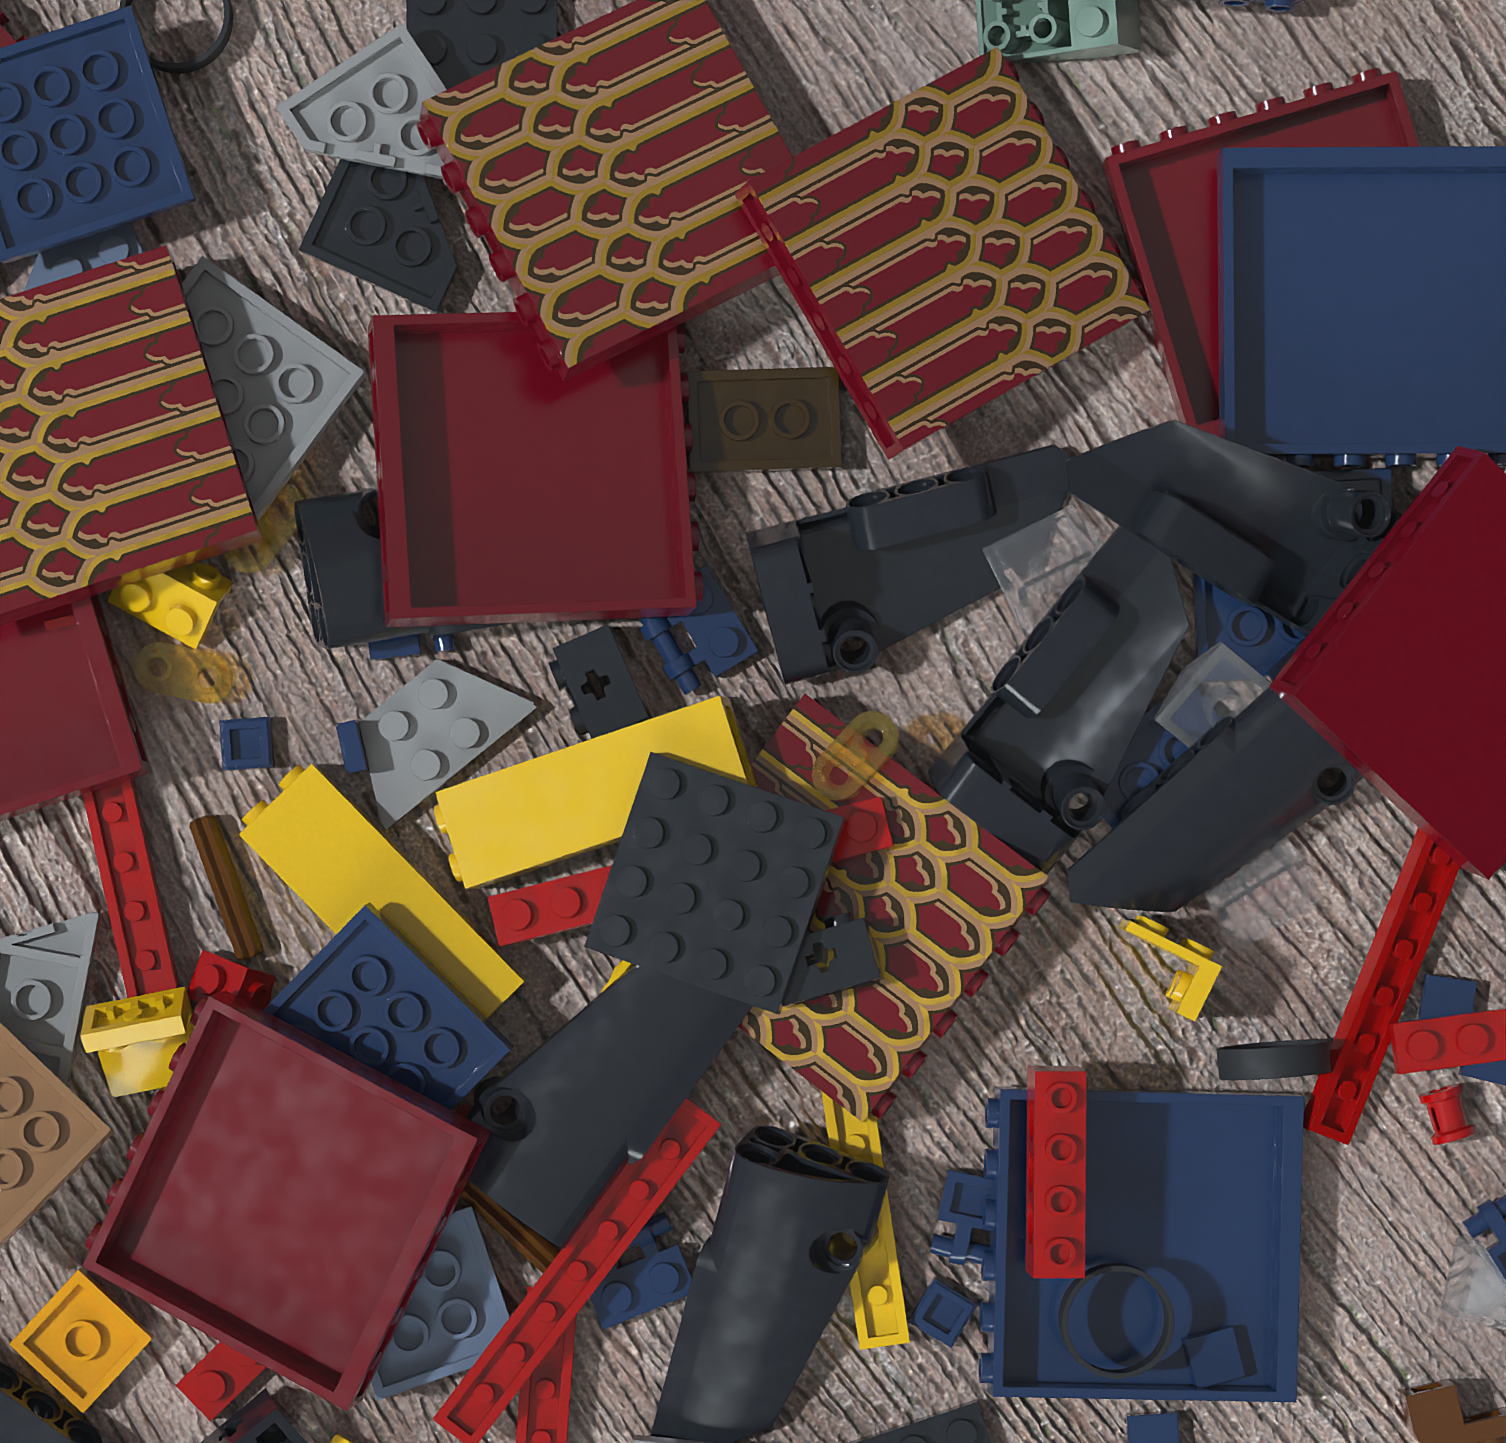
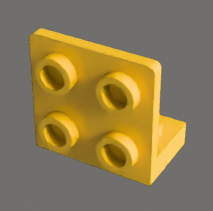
(1186, 988)
(138, 1038)

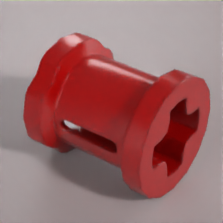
(1447, 1114)

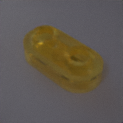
(275, 534)
(184, 673)
(853, 754)

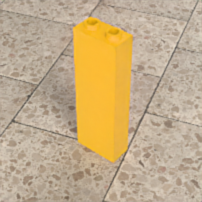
(577, 794)
(344, 861)

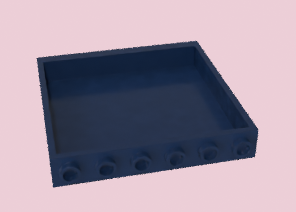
(1362, 302)
(1188, 1192)

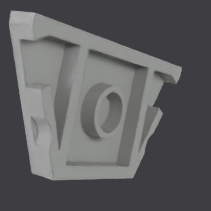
(433, 733)
(46, 987)

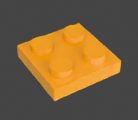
(81, 1340)

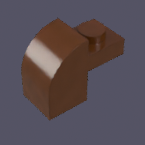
(1436, 1416)

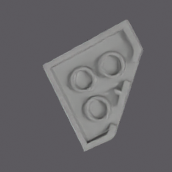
(370, 107)

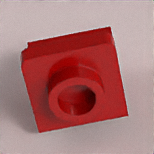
(217, 973)

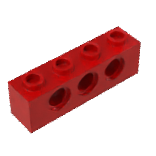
(1056, 1171)

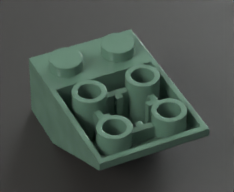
(1058, 29)

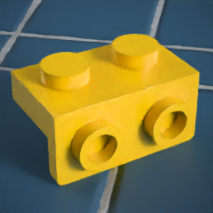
(176, 601)

